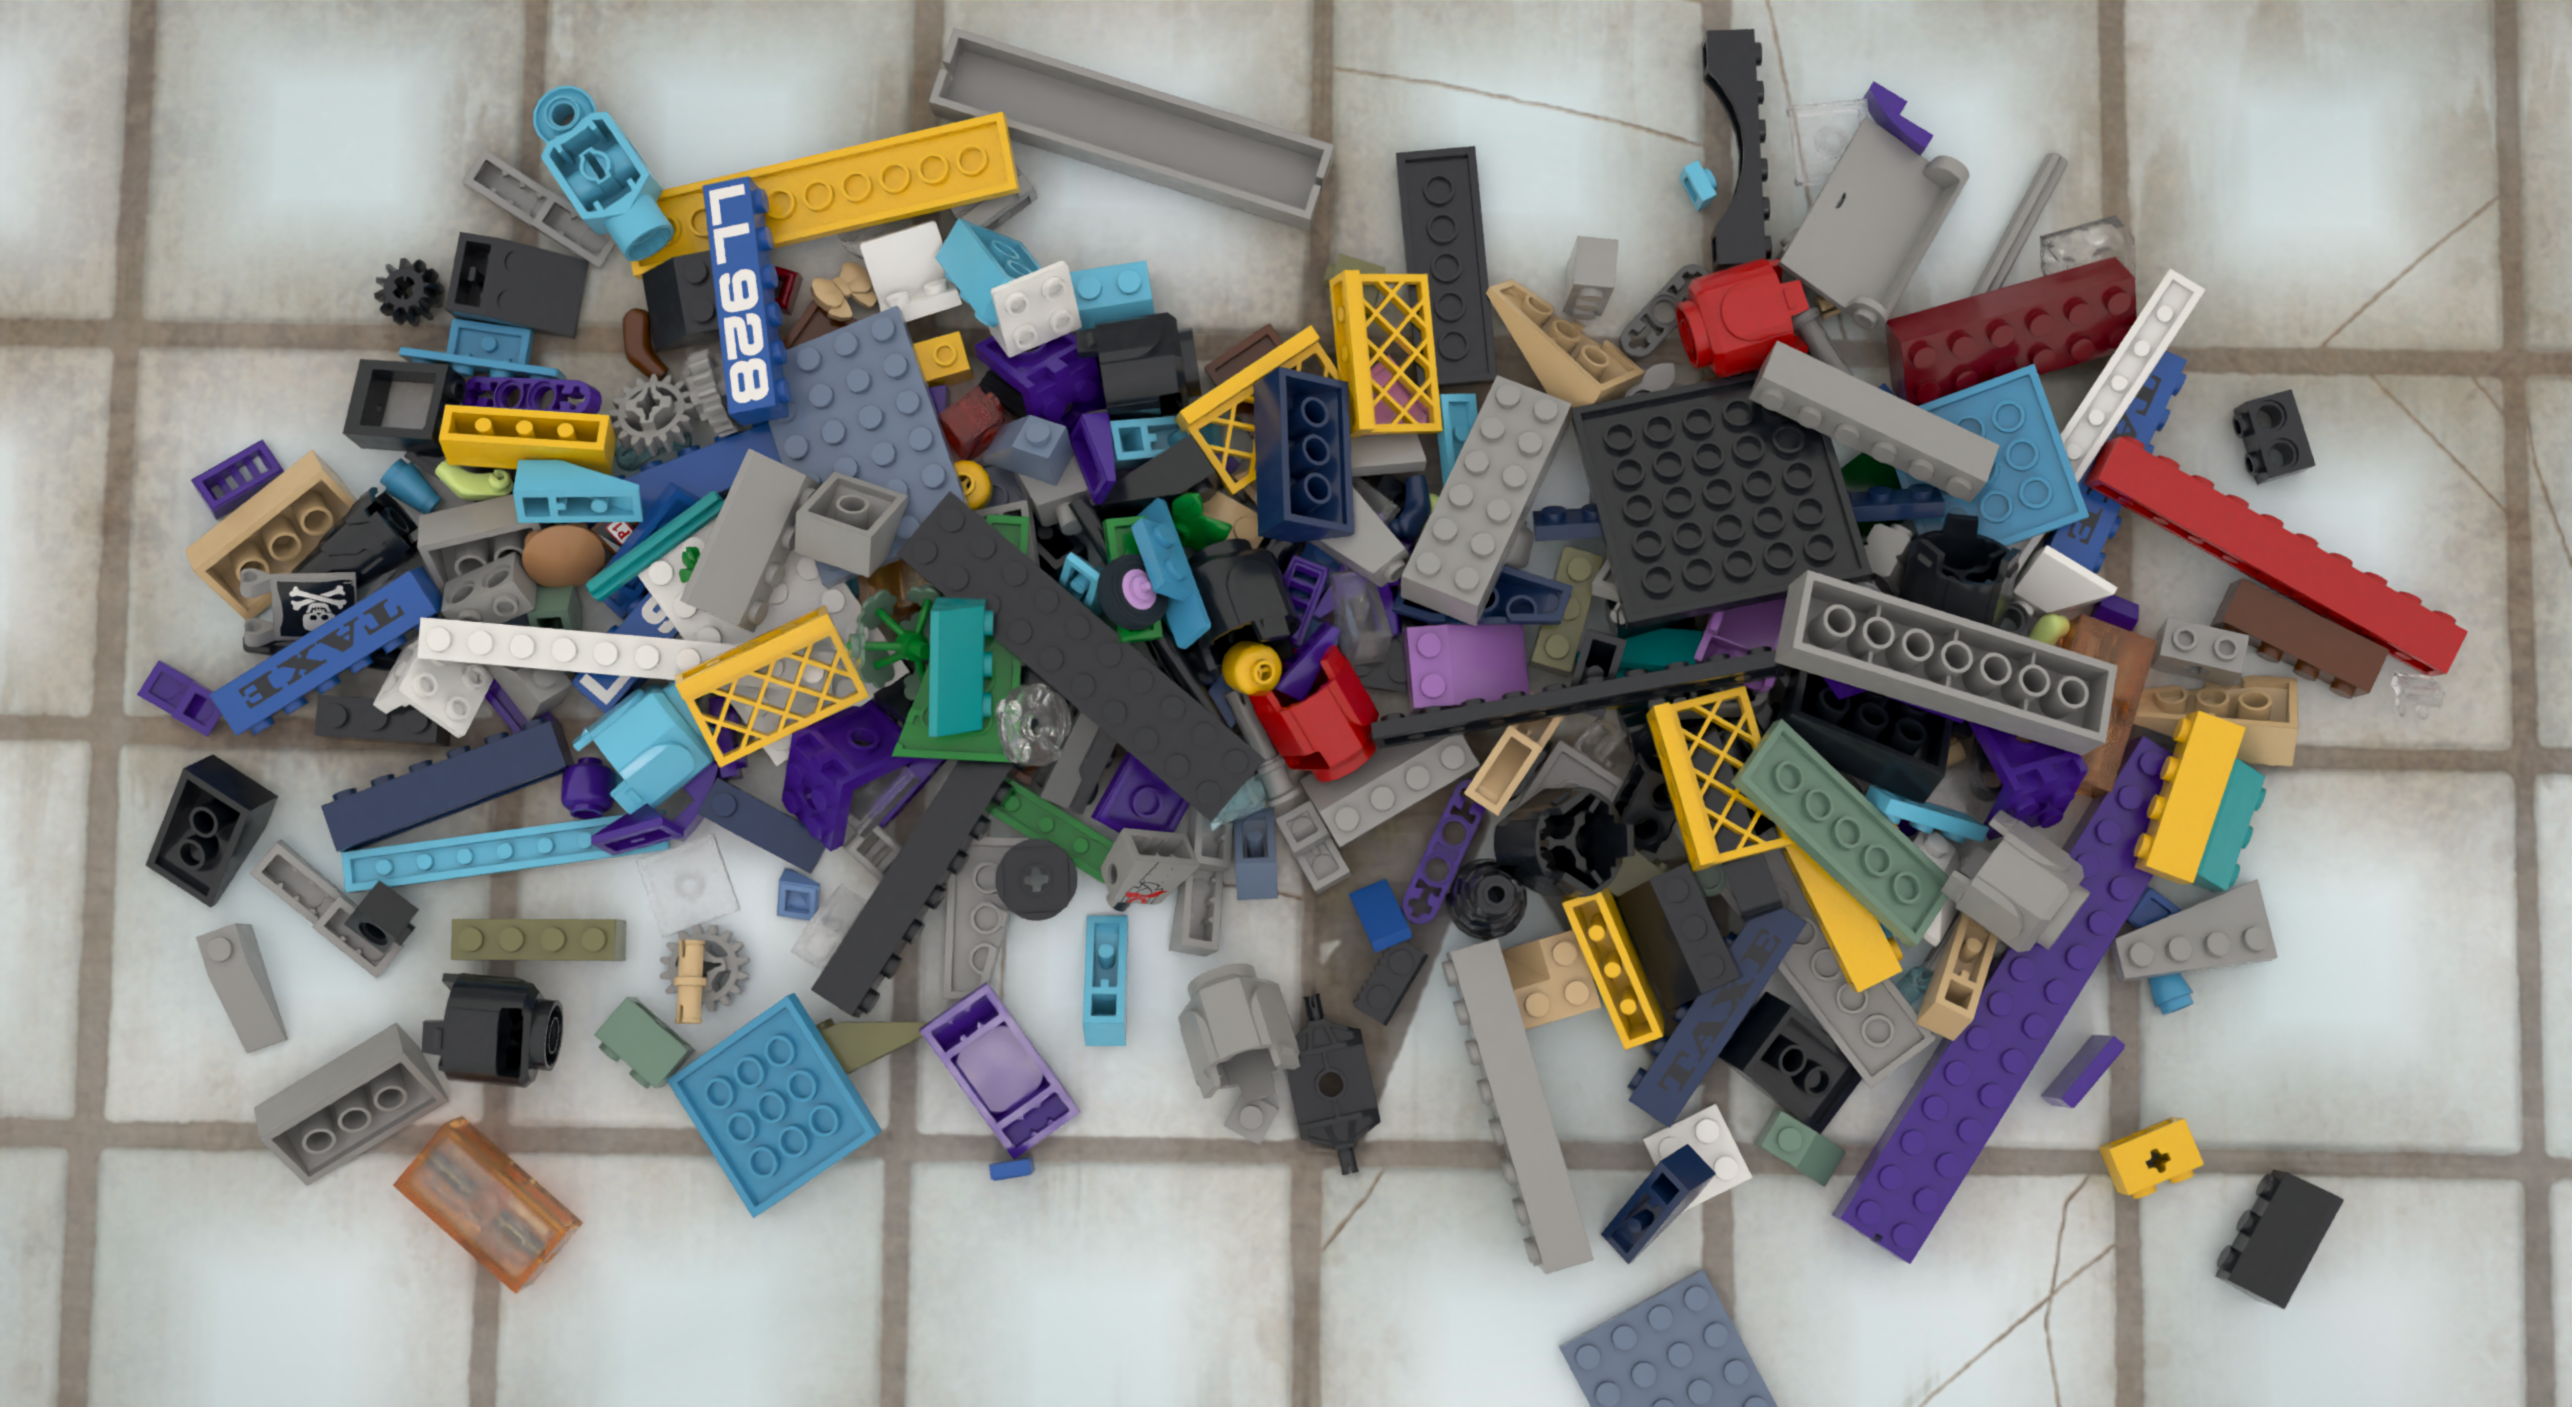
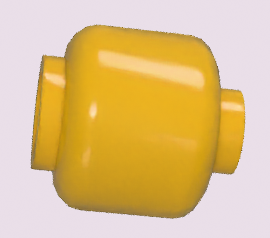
(981, 486)
(1251, 667)

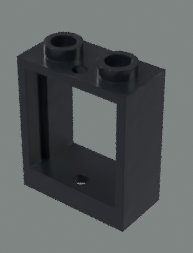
(371, 396)

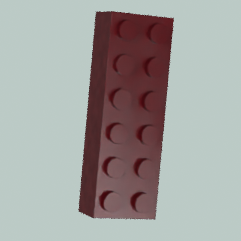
(2037, 322)

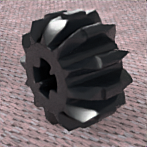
(396, 299)

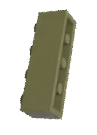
(538, 940)

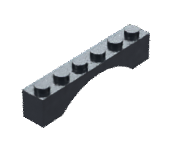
(1731, 74)

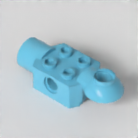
(601, 172)

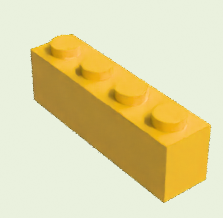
(506, 435)
(2188, 797)
(1847, 926)
(1615, 967)

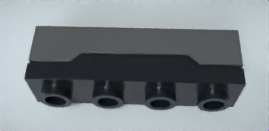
(1075, 774)

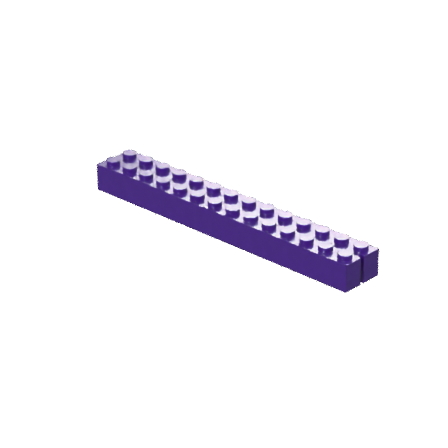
(2019, 1010)

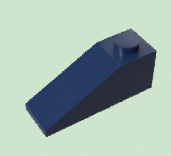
(761, 825)
(1658, 1202)

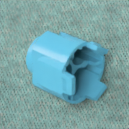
(650, 745)

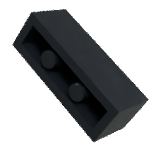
(361, 721)

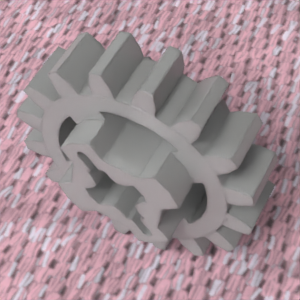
(709, 392)
(657, 413)
(731, 963)

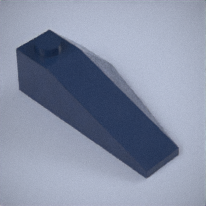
(1515, 600)

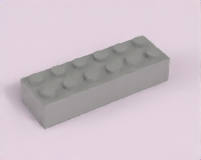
(1485, 500)

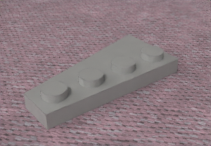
(975, 918)
(2204, 937)

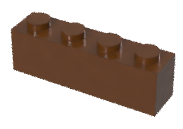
(2301, 639)

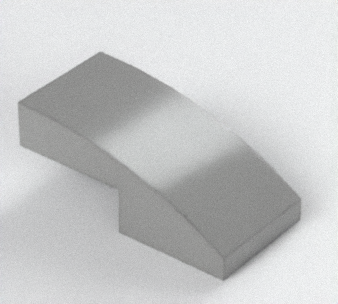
(1313, 847)

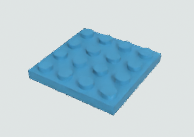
(2031, 476)
(774, 1105)

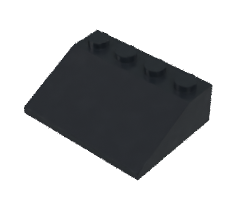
(1870, 735)

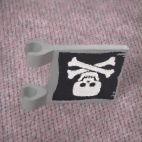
(298, 602)

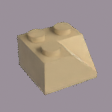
(1551, 979)

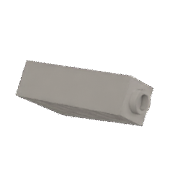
(1371, 549)

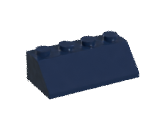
(1303, 457)

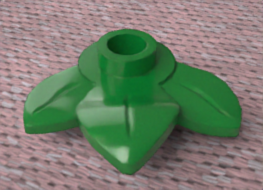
(1193, 527)

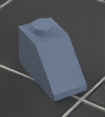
(1031, 449)
(1256, 856)

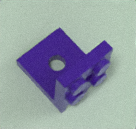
(1049, 378)
(828, 766)
(2034, 776)

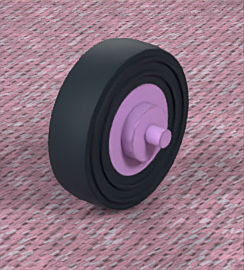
(1128, 594)

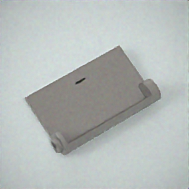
(1880, 231)

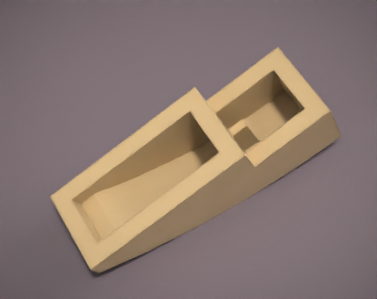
(1510, 762)

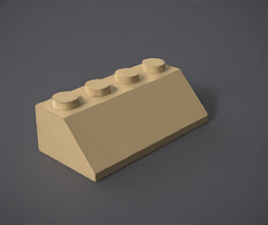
(271, 531)

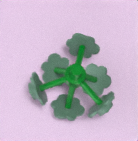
(911, 643)

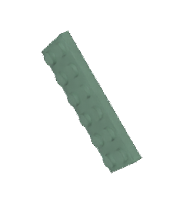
(1843, 832)

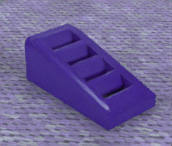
(1094, 453)
(234, 498)
(1314, 570)
(1302, 670)

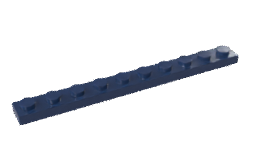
(1875, 504)

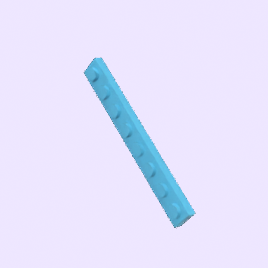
(479, 854)

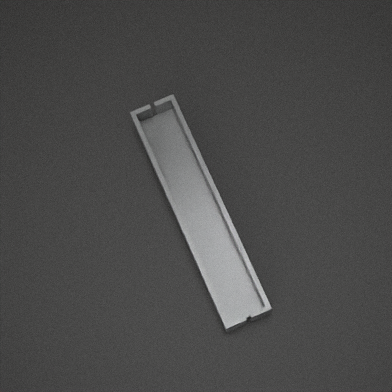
(1134, 129)

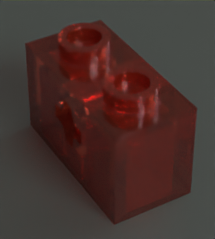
(972, 423)

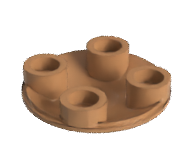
(563, 555)

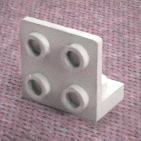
(908, 273)
(1035, 309)
(439, 689)

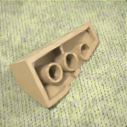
(1559, 353)
(2259, 703)

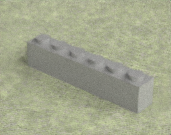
(1874, 422)

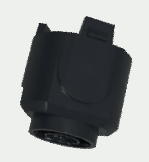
(1143, 365)
(1961, 572)
(1243, 600)
(1564, 842)
(494, 1031)

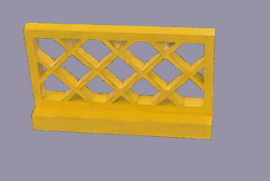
(1354, 349)
(1239, 390)
(757, 654)
(1683, 783)

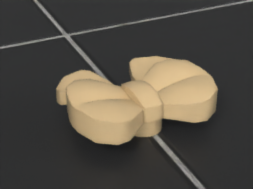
(852, 282)

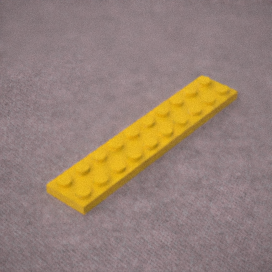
(858, 186)

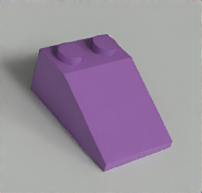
(1463, 663)

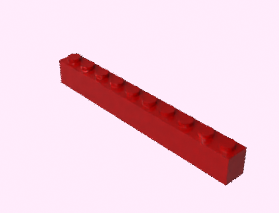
(2275, 556)

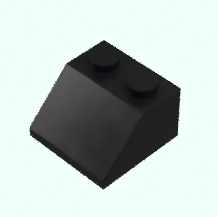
(682, 302)

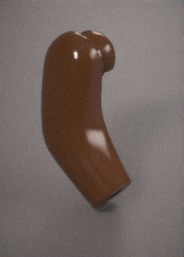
(638, 344)

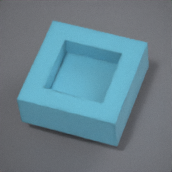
(1699, 185)

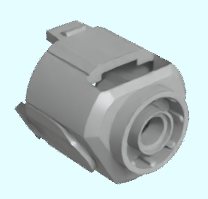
(2020, 890)
(1237, 1032)

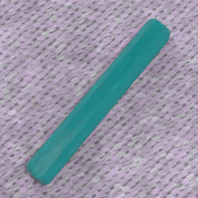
(655, 546)

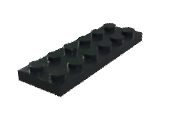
(1447, 243)

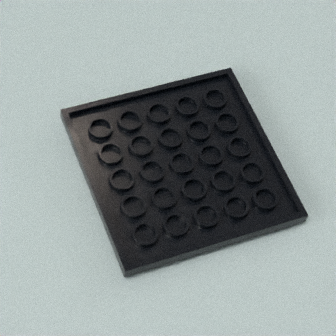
(1713, 500)

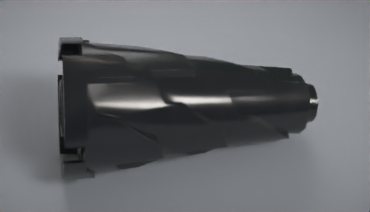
(365, 541)
(1473, 910)

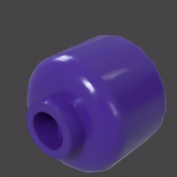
(587, 788)

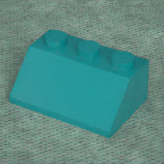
(959, 665)
(2231, 828)

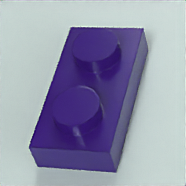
(728, 739)

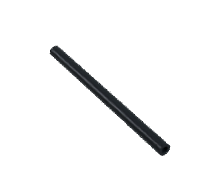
(1166, 645)

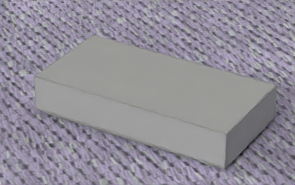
(1386, 454)

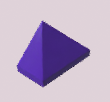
(636, 831)

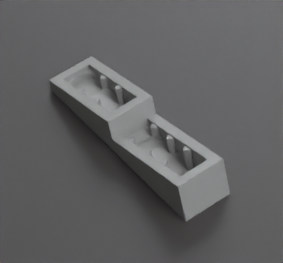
(536, 207)
(1200, 895)
(320, 903)

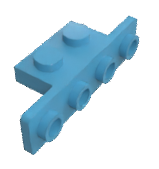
(486, 349)
(1170, 573)

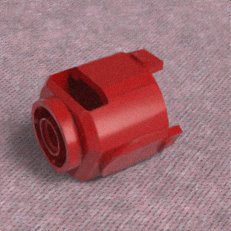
(1739, 317)
(1328, 728)

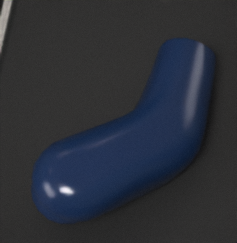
(1416, 509)

